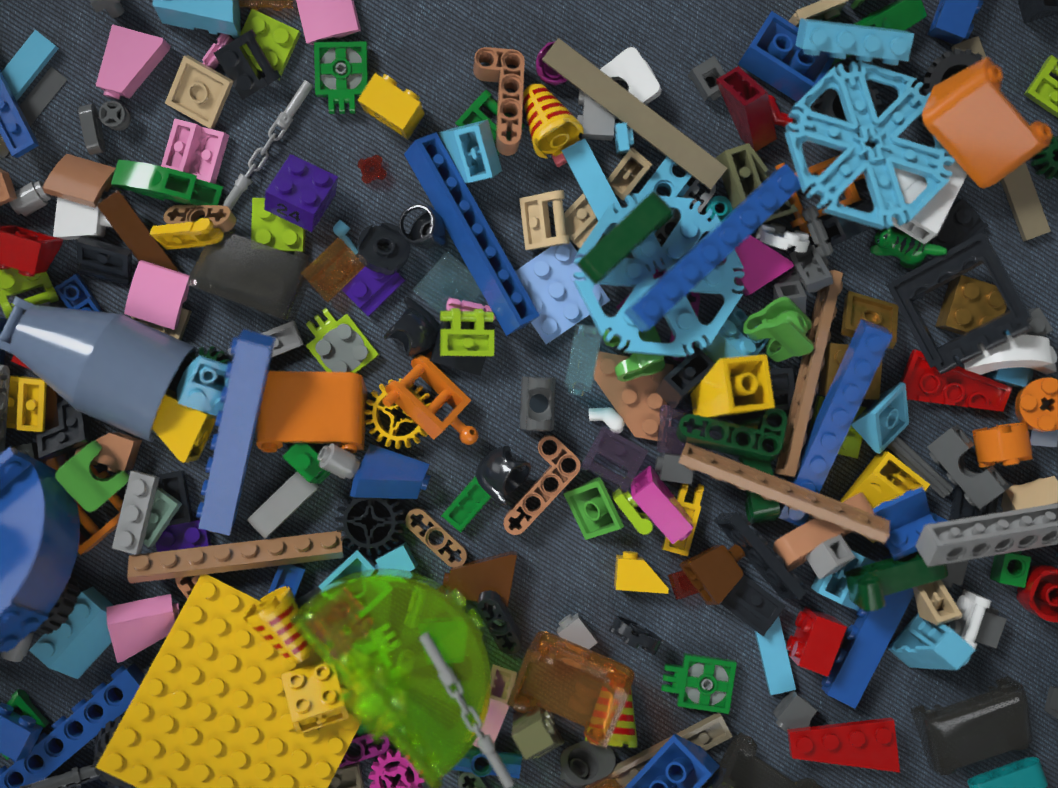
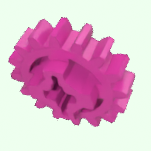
(387, 772)

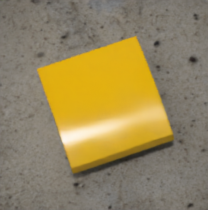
(26, 404)

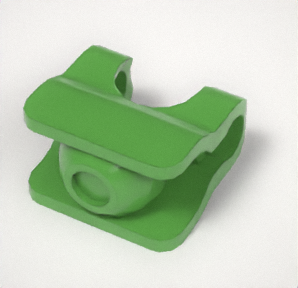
(784, 326)
(638, 364)
(81, 482)

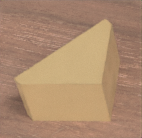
(628, 173)
(936, 603)

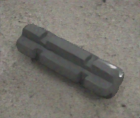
(817, 231)

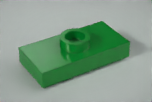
(466, 505)

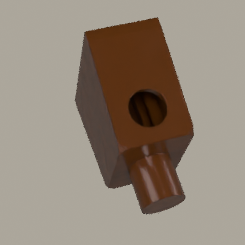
(714, 571)

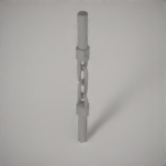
(282, 121)
(484, 742)

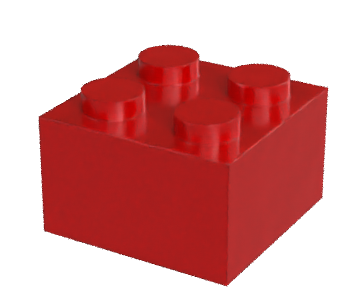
(815, 640)

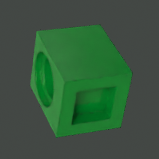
(1017, 575)

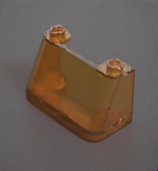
(572, 685)

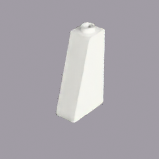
(931, 217)

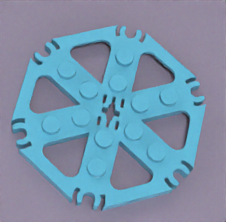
(856, 158)
(640, 273)

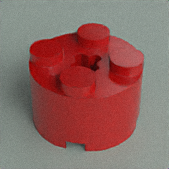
(1036, 596)

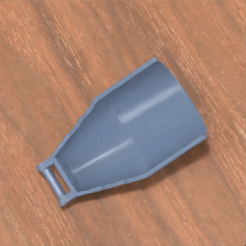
(97, 361)

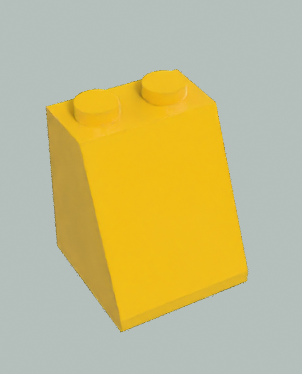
(734, 388)
(182, 428)

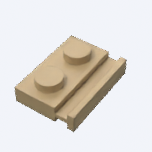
(822, 9)
(579, 221)

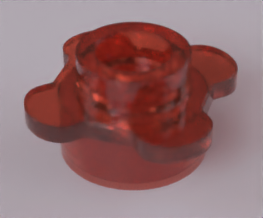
(366, 164)

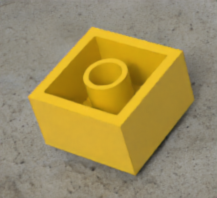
(392, 106)

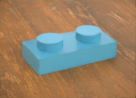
(623, 138)

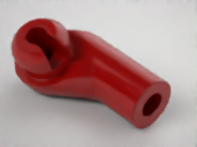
(778, 117)

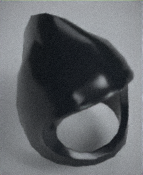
(426, 230)
(414, 329)
(499, 474)

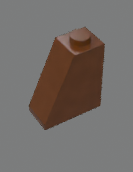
(484, 574)

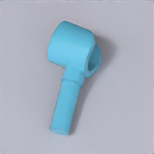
(341, 230)

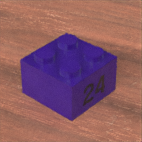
(300, 193)

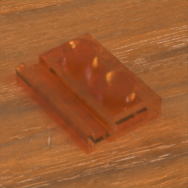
(332, 269)

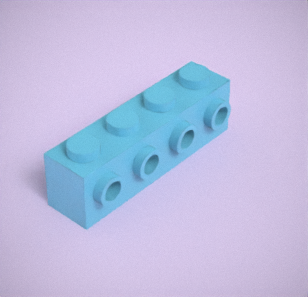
(854, 40)

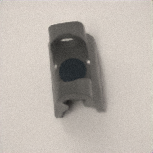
(537, 403)

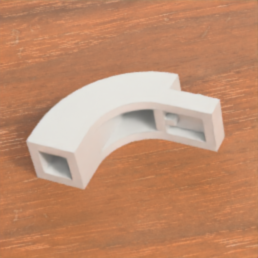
(1022, 351)

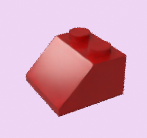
(27, 250)

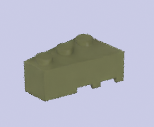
(744, 174)
(535, 732)

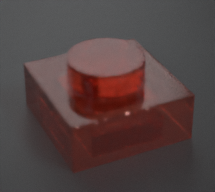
(681, 585)

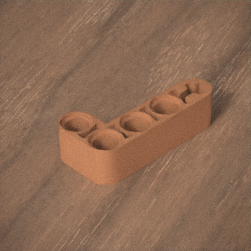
(507, 102)
(538, 490)
(804, 539)

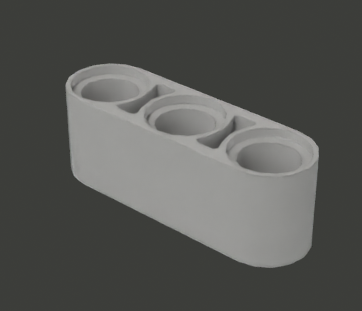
(281, 505)

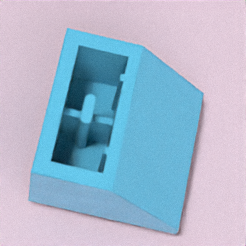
(472, 150)
(732, 340)
(202, 385)
(835, 585)

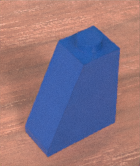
(389, 475)

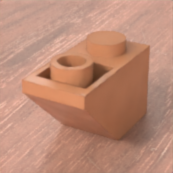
(117, 451)

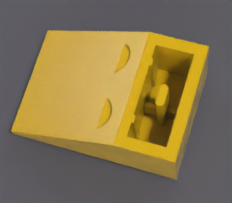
(885, 480)

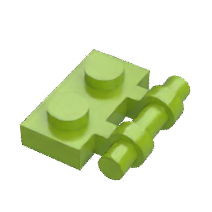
(466, 341)

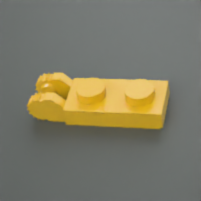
(187, 234)
(693, 510)

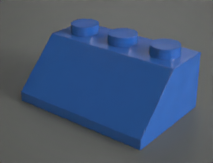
(781, 63)
(676, 766)

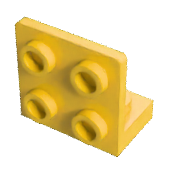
(313, 697)

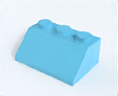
(79, 639)

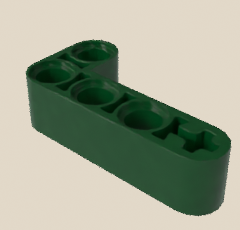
(625, 237)
(730, 431)
(757, 507)
(873, 581)

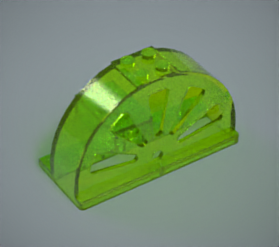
(391, 676)

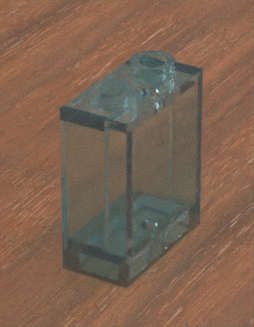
(582, 359)

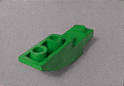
(897, 15)
(165, 183)

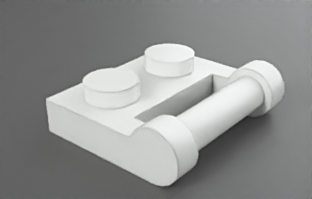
(972, 609)

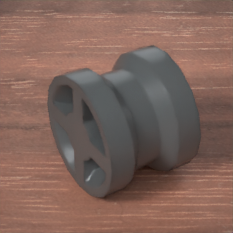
(109, 112)

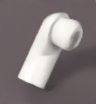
(609, 416)

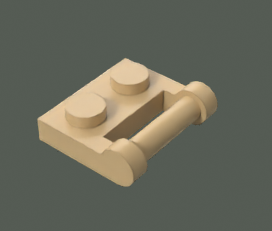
(537, 222)

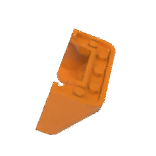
(982, 125)
(312, 410)

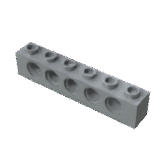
(989, 535)

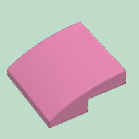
(327, 19)
(195, 150)
(157, 295)

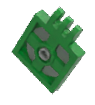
(341, 73)
(702, 682)

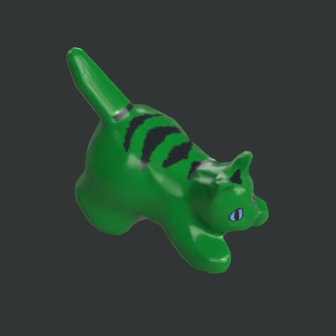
(901, 245)

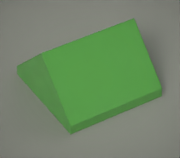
(593, 509)

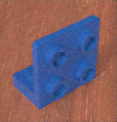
(907, 519)

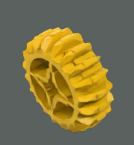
(391, 434)

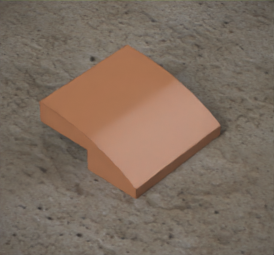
(79, 180)

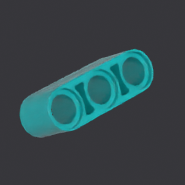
(1018, 774)

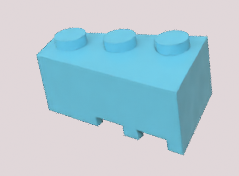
(210, 15)
(930, 646)

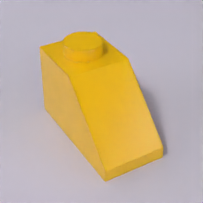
(635, 574)

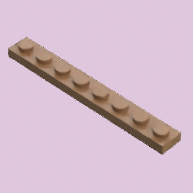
(807, 380)
(785, 492)
(234, 556)

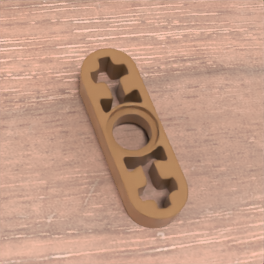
(220, 215)
(425, 538)

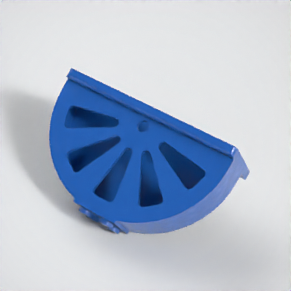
(35, 544)

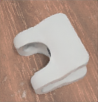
(636, 73)

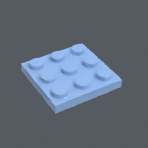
(553, 292)

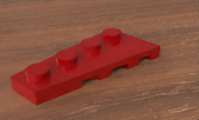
(954, 387)
(855, 744)

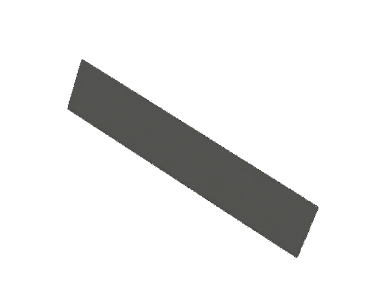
(38, 100)

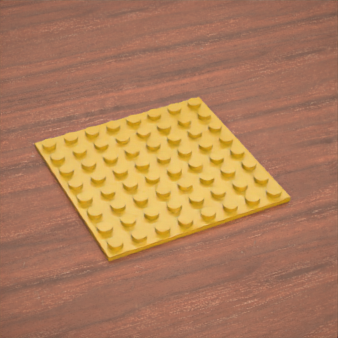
(220, 710)

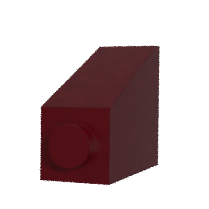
(748, 108)

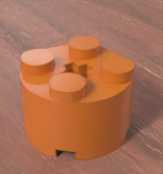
(1029, 403)
(1002, 444)

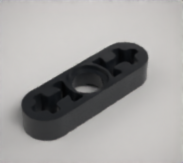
(500, 611)

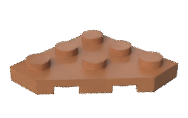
(632, 399)

